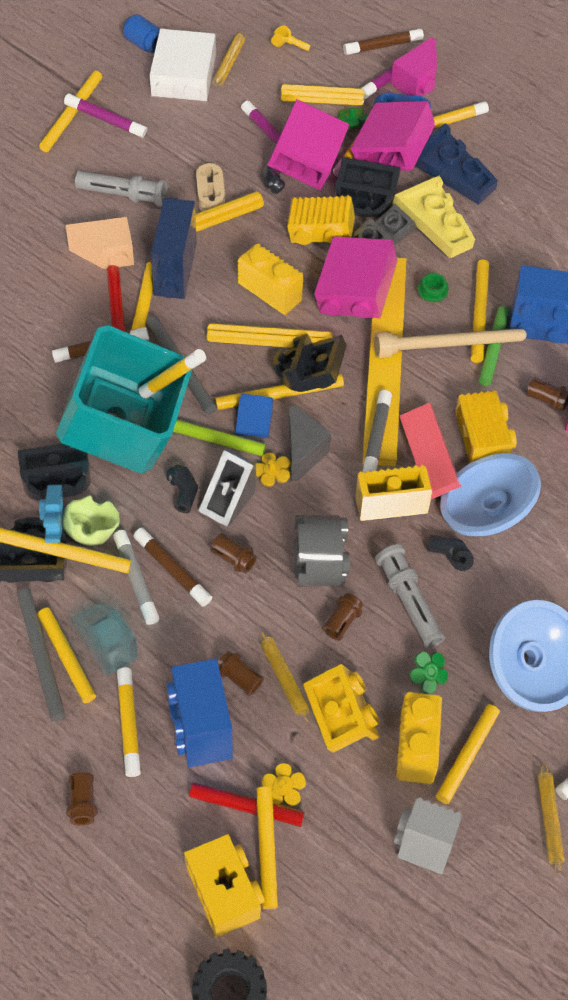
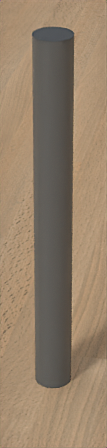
(194, 384)
(41, 655)

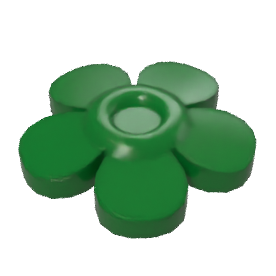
(353, 117)
(429, 671)

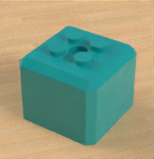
(110, 384)

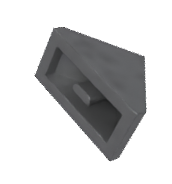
(307, 442)
(229, 488)

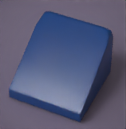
(254, 415)

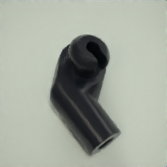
(271, 180)
(187, 486)
(453, 549)

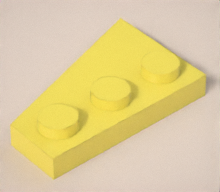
(436, 216)

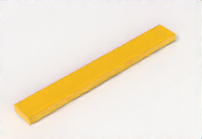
(386, 372)

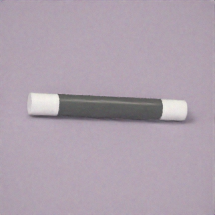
(377, 431)

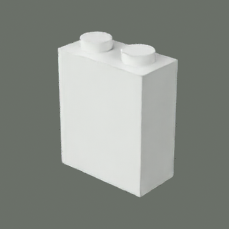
(183, 64)

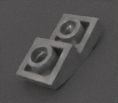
(390, 226)

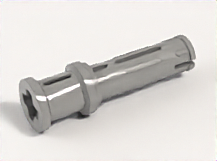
(134, 188)
(406, 579)

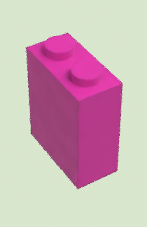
(395, 134)
(308, 145)
(356, 277)

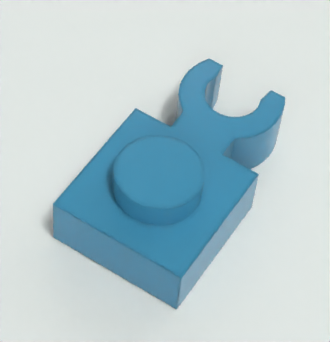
(51, 512)

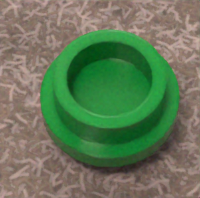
(433, 287)

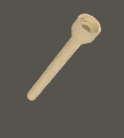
(388, 344)

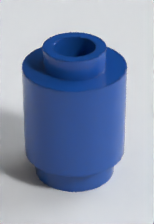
(141, 33)

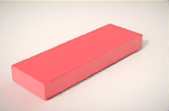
(430, 449)

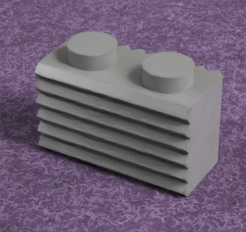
(427, 834)

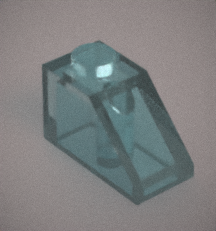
(106, 636)

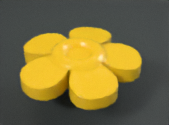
(272, 469)
(285, 785)

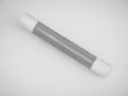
(136, 578)

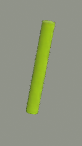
(219, 438)

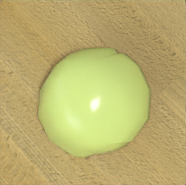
(89, 521)

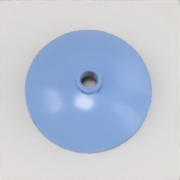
(492, 495)
(541, 633)

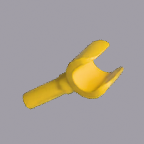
(283, 35)

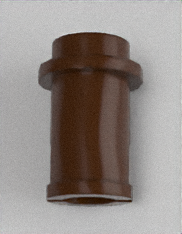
(548, 393)
(235, 554)
(343, 616)
(239, 673)
(81, 799)

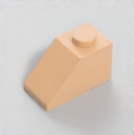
(102, 242)

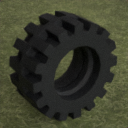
(230, 964)

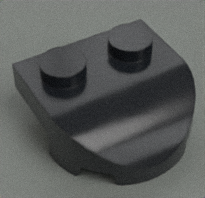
(369, 186)
(310, 363)
(54, 466)
(30, 565)

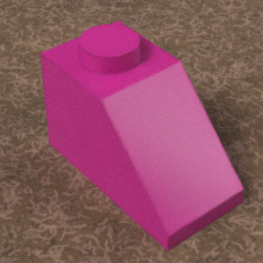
(416, 70)

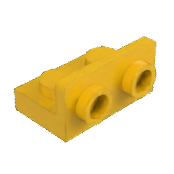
(341, 707)

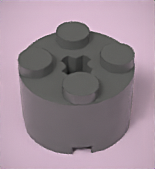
(319, 550)

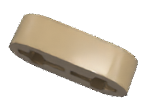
(211, 188)

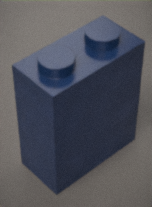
(174, 248)

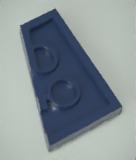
(456, 167)

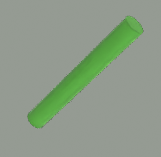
(494, 348)

